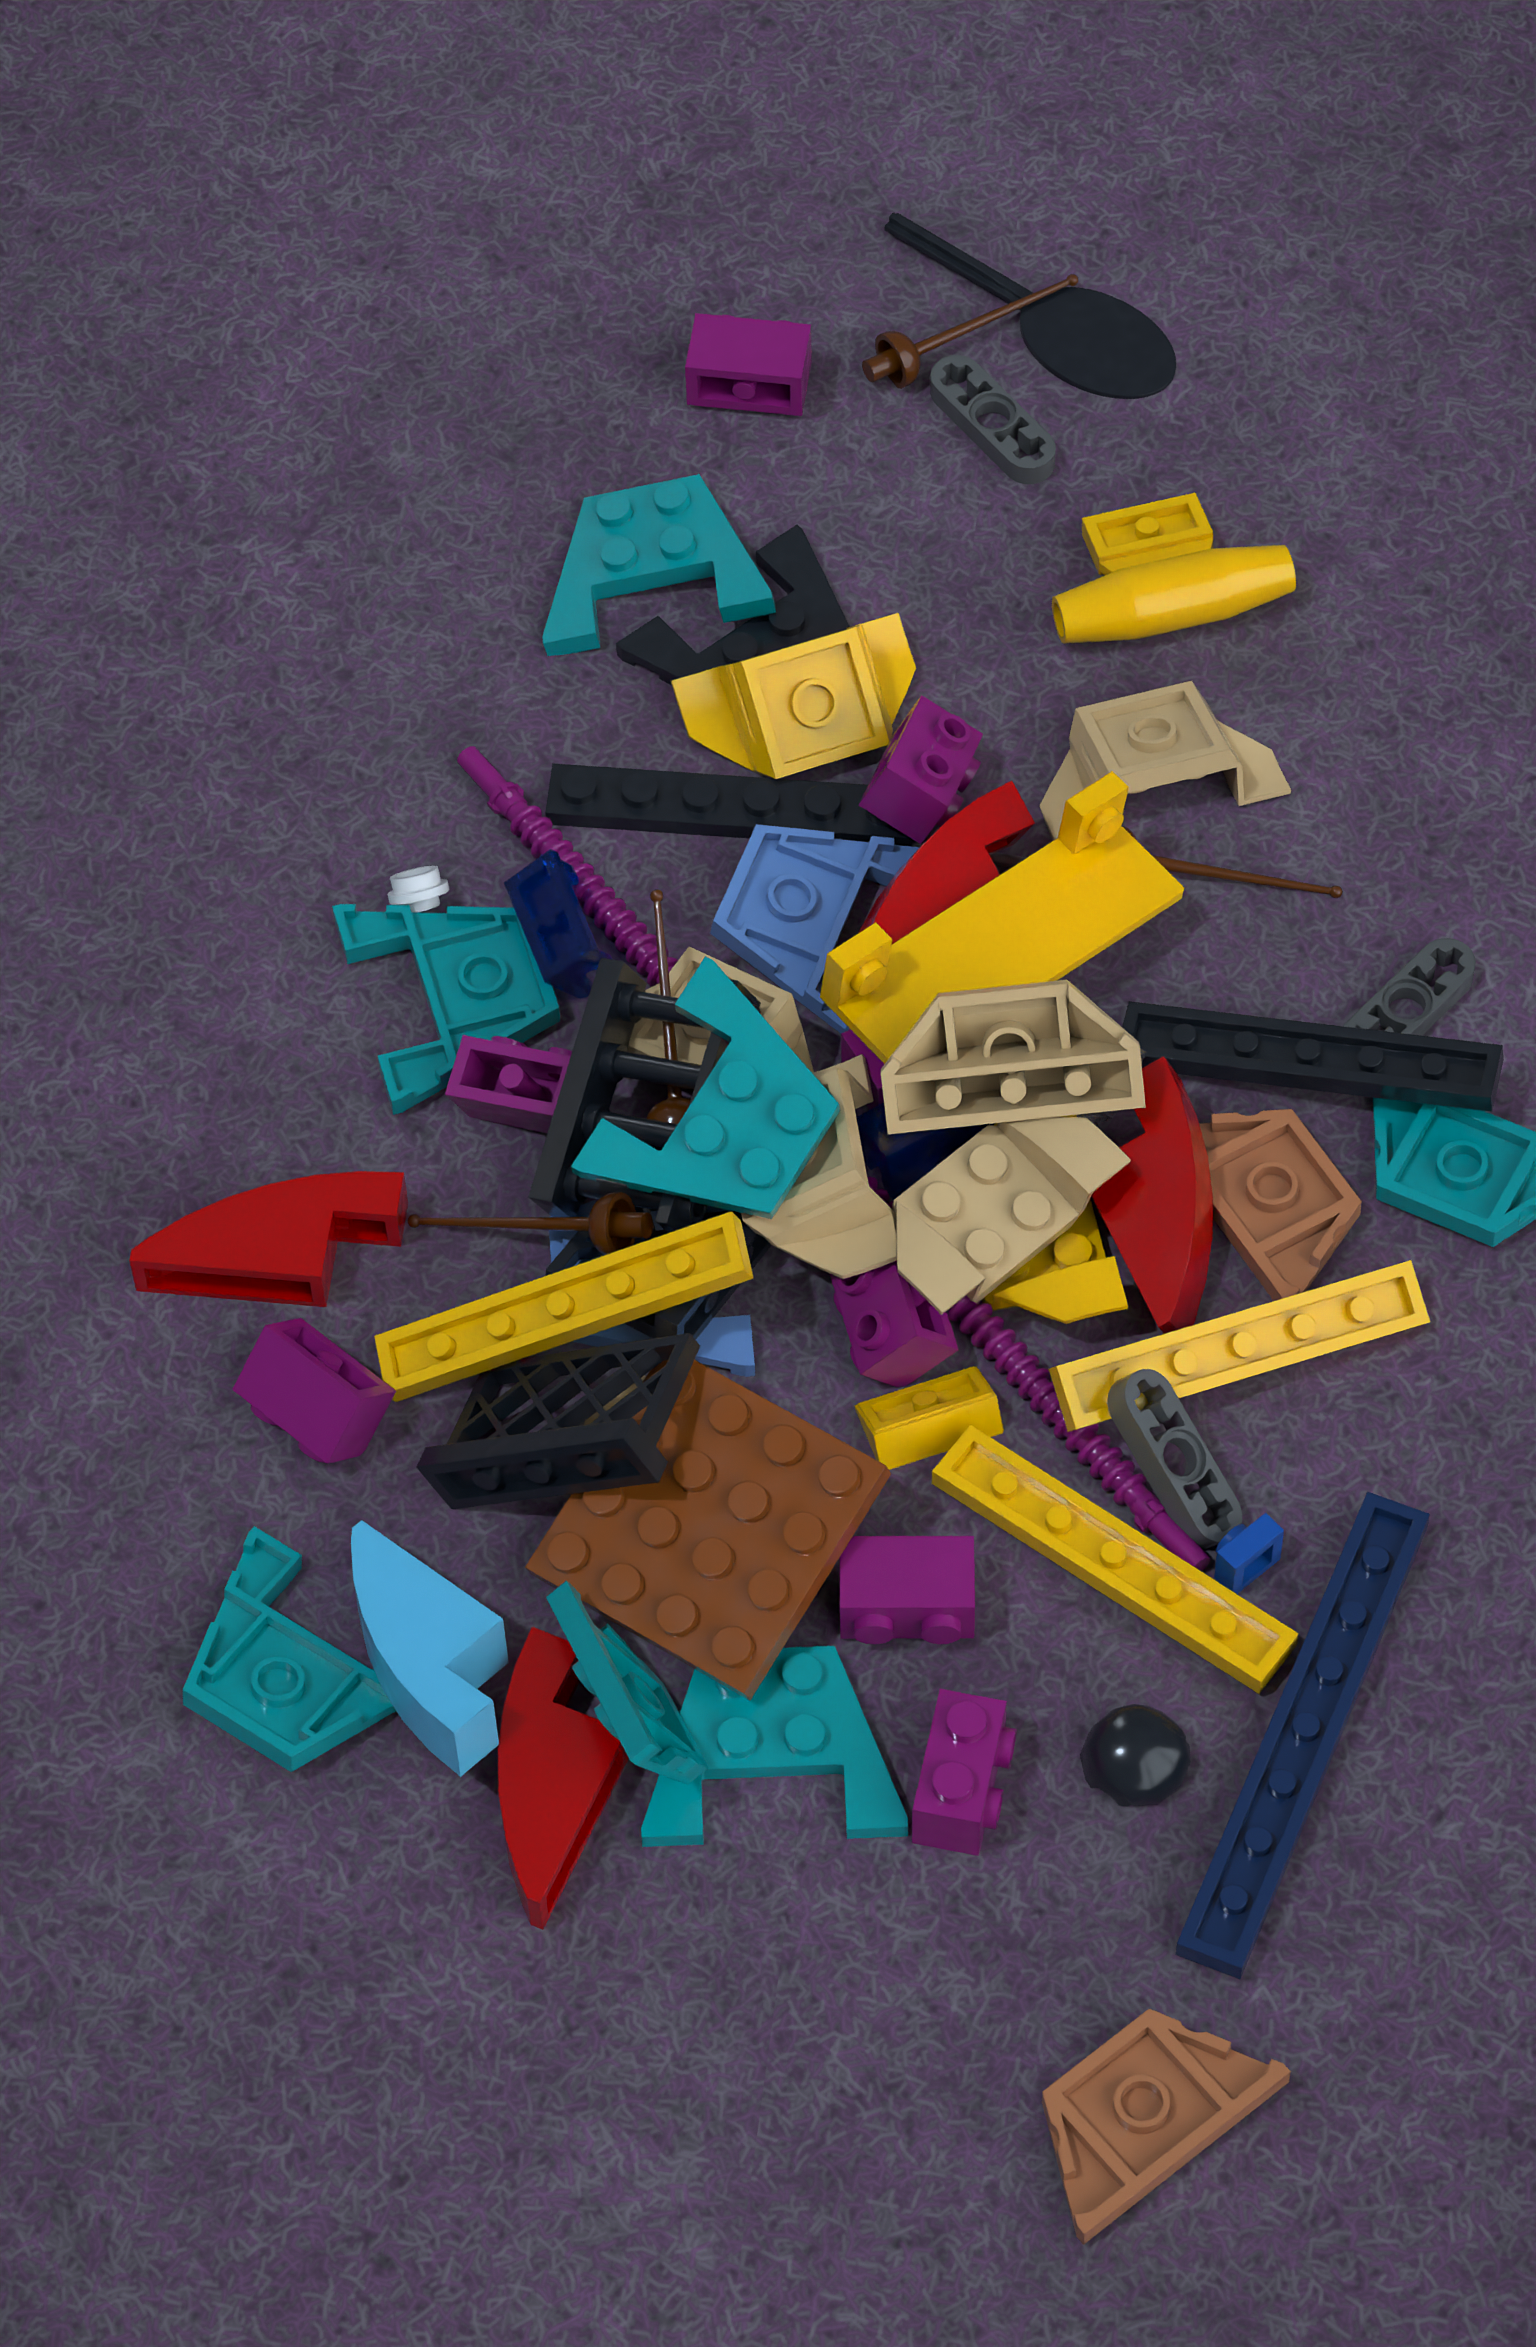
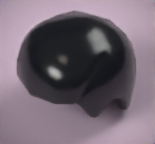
(1136, 1755)

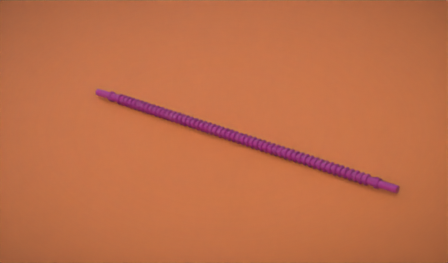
(975, 1318)

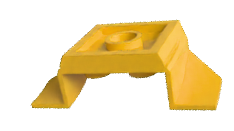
(802, 700)
(1066, 1278)

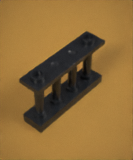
(588, 1087)

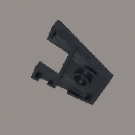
(800, 616)

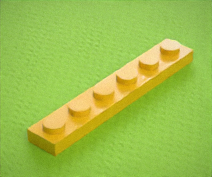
(564, 1306)
(1248, 1341)
(1115, 1559)

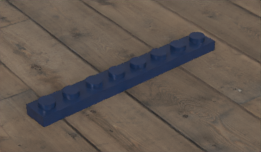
(1302, 1736)

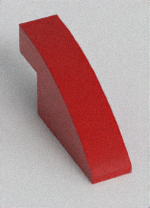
(951, 862)
(1163, 1202)
(273, 1239)
(551, 1773)

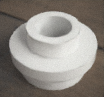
(418, 888)

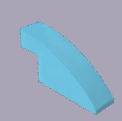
(428, 1648)

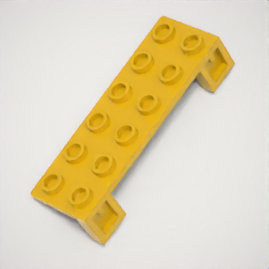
(1013, 930)

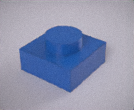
(1248, 1552)

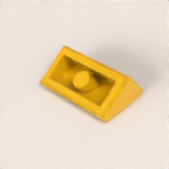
(929, 1417)

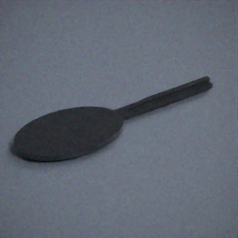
(1071, 332)

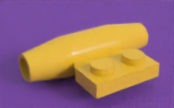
(1165, 575)

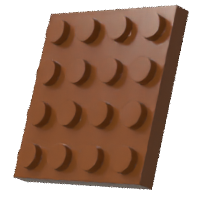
(726, 1541)

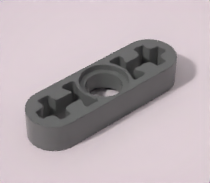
(990, 397)
(1413, 984)
(1148, 1451)

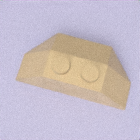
(1010, 1060)

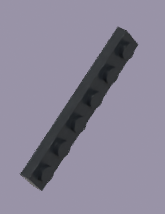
(707, 803)
(1318, 1056)

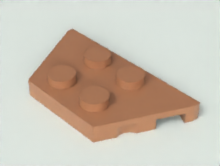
(1277, 1197)
(1145, 2111)

